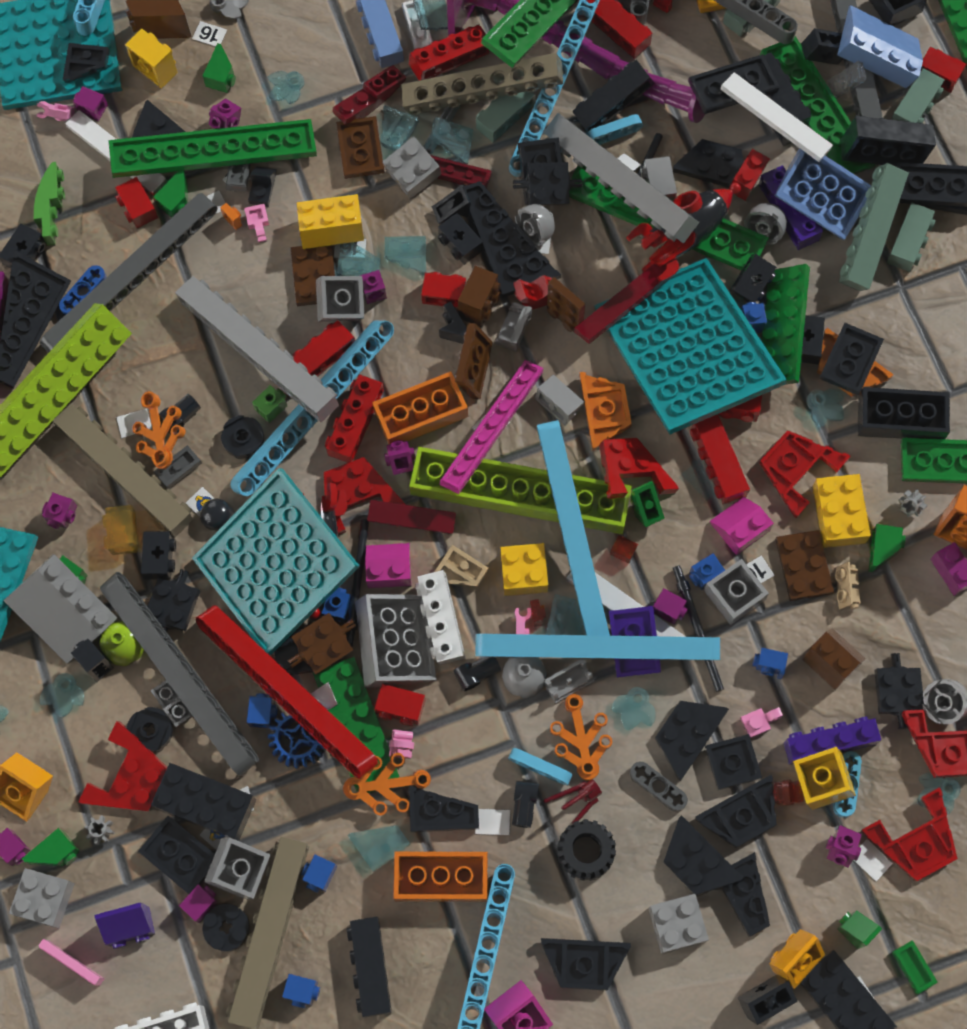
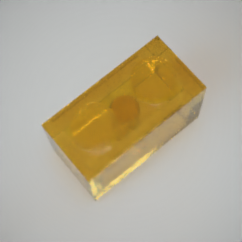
(121, 530)

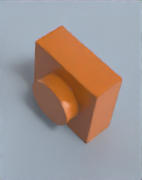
(231, 215)

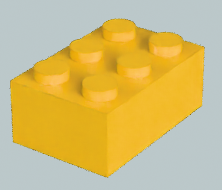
(330, 221)
(841, 510)

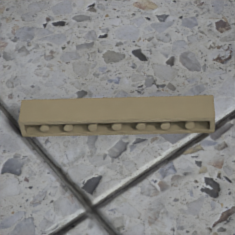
(123, 470)
(268, 933)

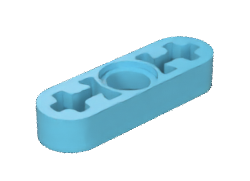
(616, 129)
(540, 766)
(851, 802)

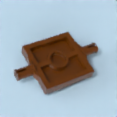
(322, 643)

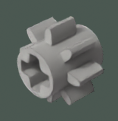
(912, 503)
(105, 830)

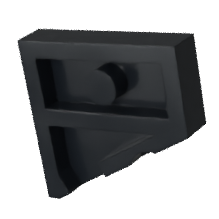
(84, 61)

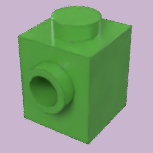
(270, 403)

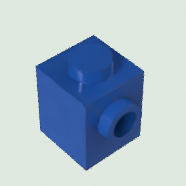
(755, 315)
(705, 571)
(261, 711)
(318, 873)
(301, 990)

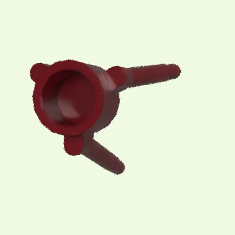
(587, 792)

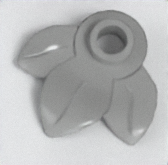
(229, 8)

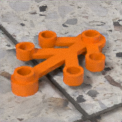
(152, 402)
(581, 740)
(383, 784)

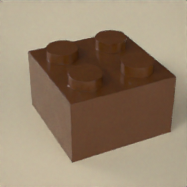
(479, 296)

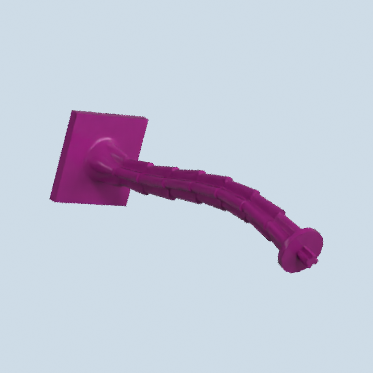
(596, 58)

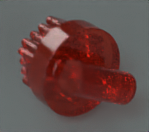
(788, 792)

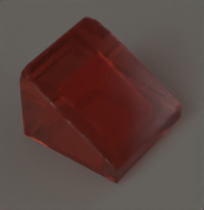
(623, 549)

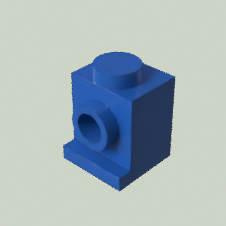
(339, 611)
(770, 662)

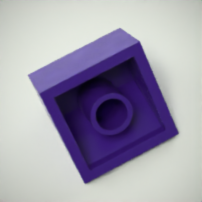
(125, 925)

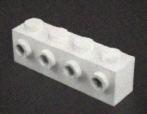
(441, 617)
(189, 1018)

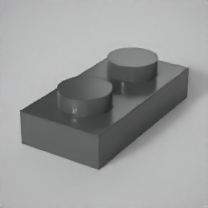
(181, 465)

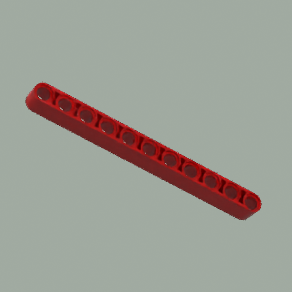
(287, 692)

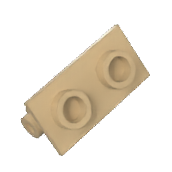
(846, 577)

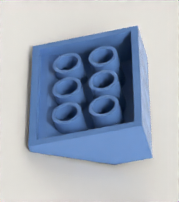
(880, 48)
(823, 192)

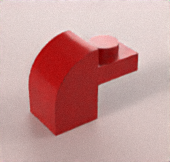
(533, 293)

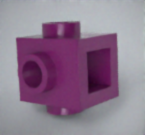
(224, 115)
(400, 457)
(59, 511)
(843, 846)

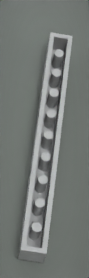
(621, 179)
(257, 349)

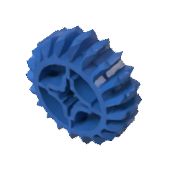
(294, 747)

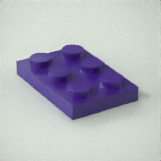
(634, 622)

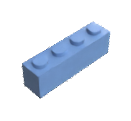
(381, 32)

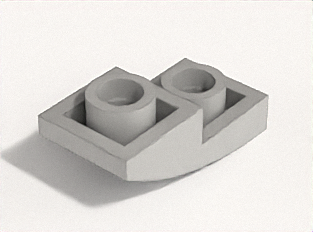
(171, 703)

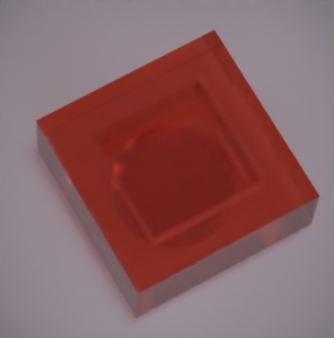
(538, 612)

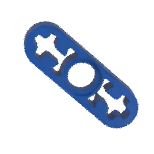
(82, 282)

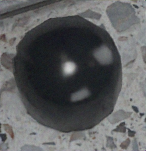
(215, 513)

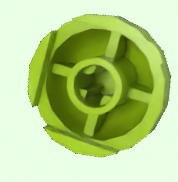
(120, 645)

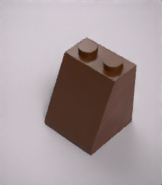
(159, 17)
(833, 658)

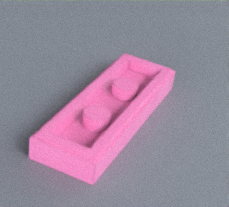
(71, 962)

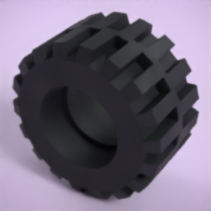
(600, 835)

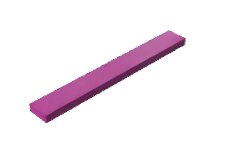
(491, 427)

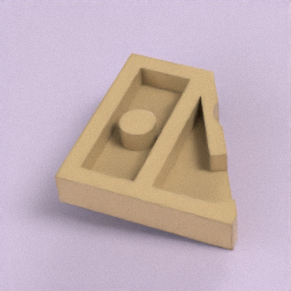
(462, 568)

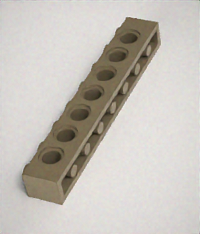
(490, 76)

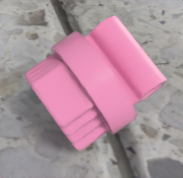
(401, 743)

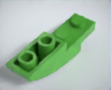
(47, 200)

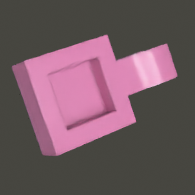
(58, 111)
(256, 219)
(520, 621)
(758, 722)

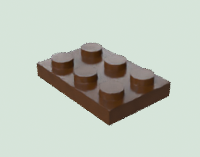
(360, 147)
(307, 267)
(564, 305)
(473, 361)
(804, 565)

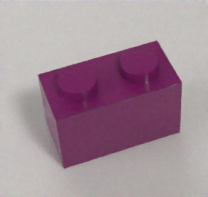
(952, 567)

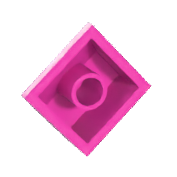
(742, 524)
(388, 565)
(518, 1010)

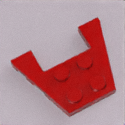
(630, 460)
(791, 460)
(360, 485)
(942, 751)
(136, 778)
(923, 848)

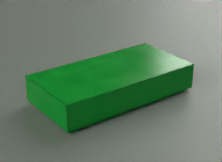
(914, 967)

